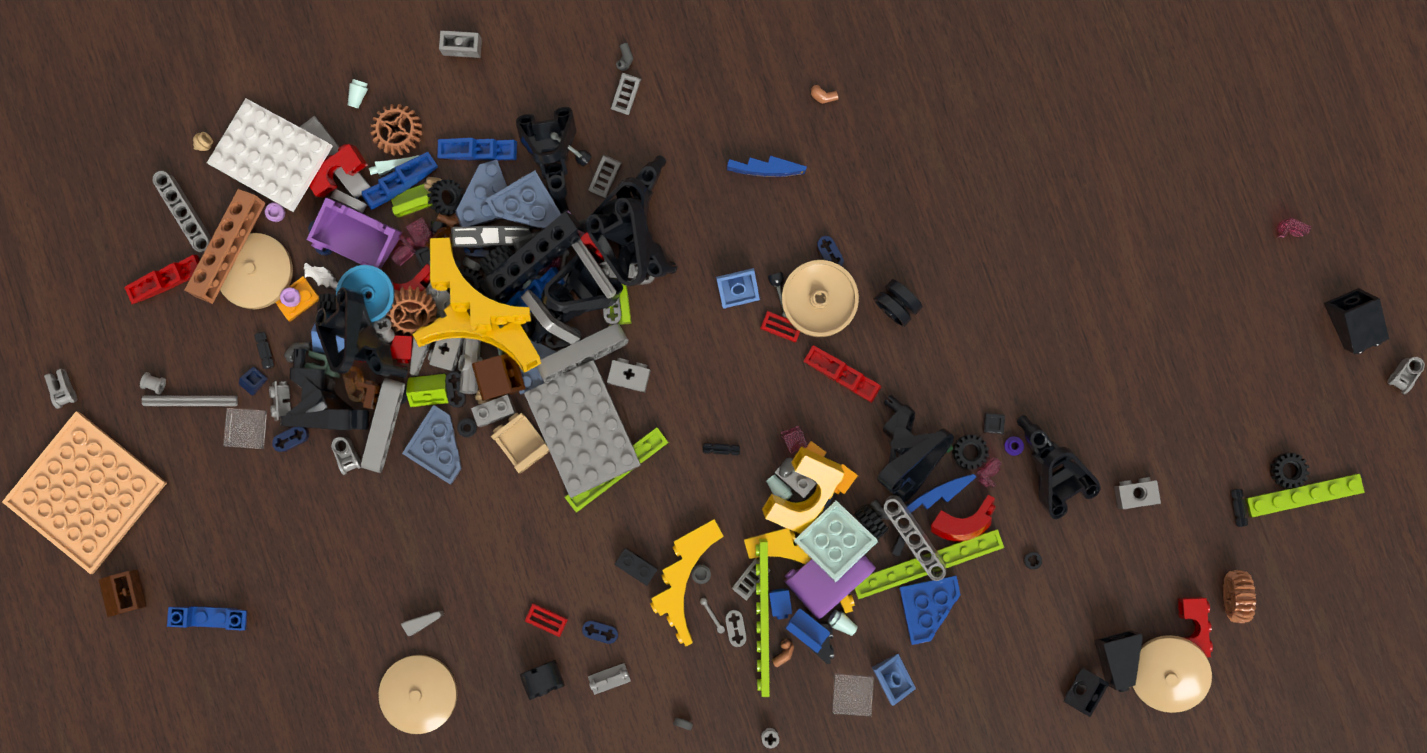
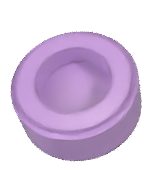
(275, 212)
(290, 297)

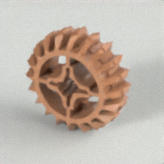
(382, 121)
(411, 304)
(1239, 596)

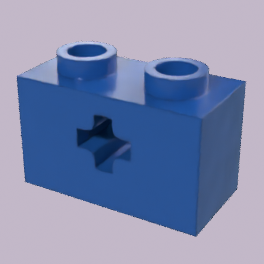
(780, 603)

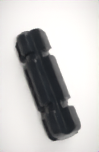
(264, 350)
(723, 449)
(1239, 507)

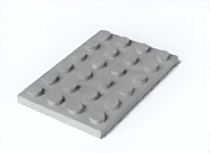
(582, 429)

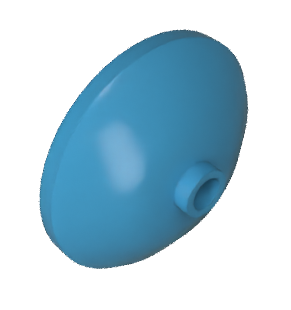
(372, 279)

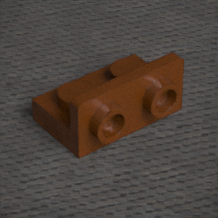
(371, 396)

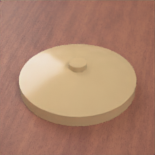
(258, 273)
(820, 298)
(1172, 674)
(417, 694)

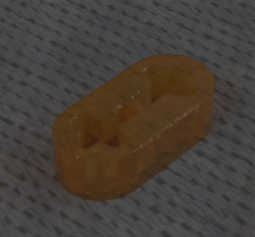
(350, 385)

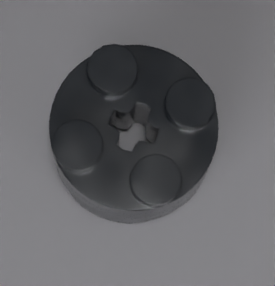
(542, 680)

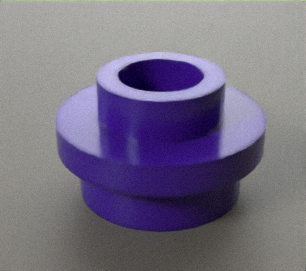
(1008, 448)

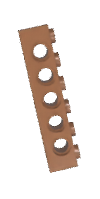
(225, 246)

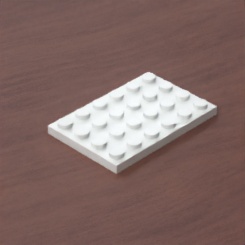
(269, 154)

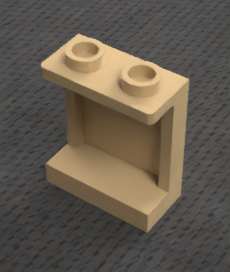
(520, 442)

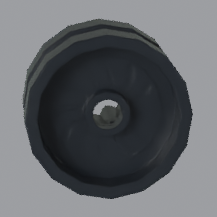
(898, 303)

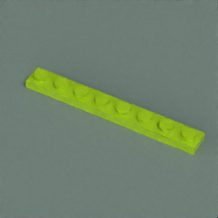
(913, 569)
(763, 624)

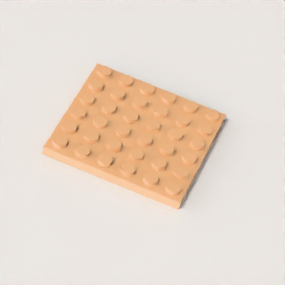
(84, 492)

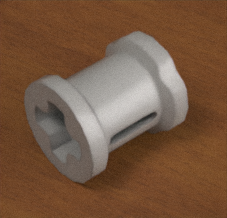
(153, 383)
(774, 743)

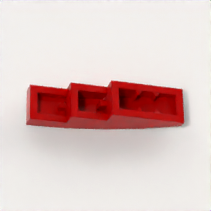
(162, 280)
(842, 374)

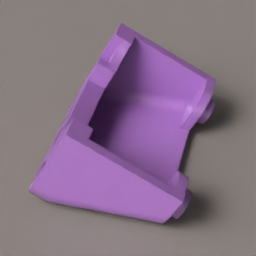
(353, 234)
(820, 591)

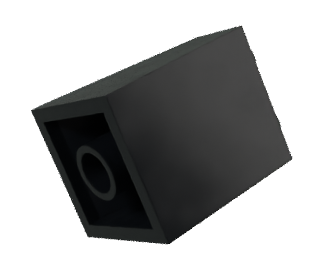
(1358, 320)
(1120, 659)

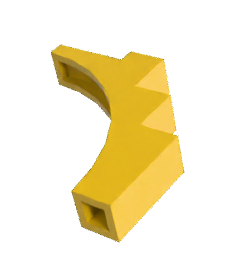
(463, 296)
(509, 338)
(781, 545)
(672, 599)

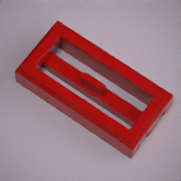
(780, 334)
(561, 626)

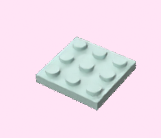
(835, 541)

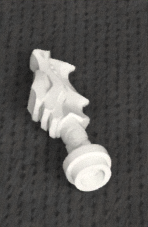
(321, 276)

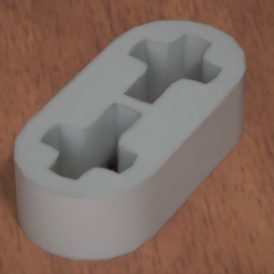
(348, 201)
(730, 628)

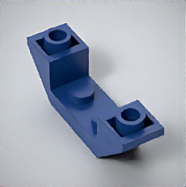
(207, 617)

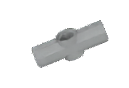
(469, 355)

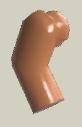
(823, 97)
(448, 220)
(786, 654)

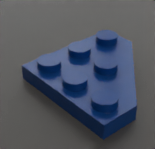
(927, 606)

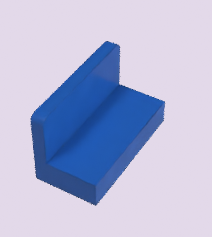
(807, 630)

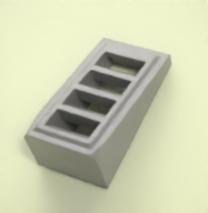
(636, 80)
(617, 164)
(418, 357)
(737, 589)
(415, 625)

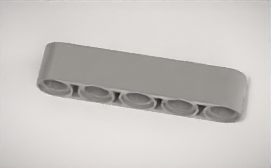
(354, 184)
(176, 207)
(582, 352)
(383, 425)
(915, 546)

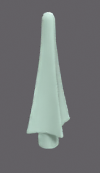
(385, 167)

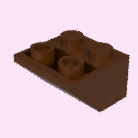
(498, 377)
(122, 593)

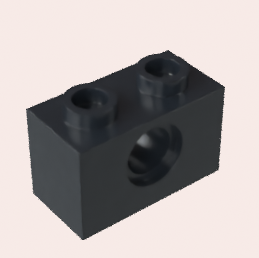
(636, 566)
(1089, 700)

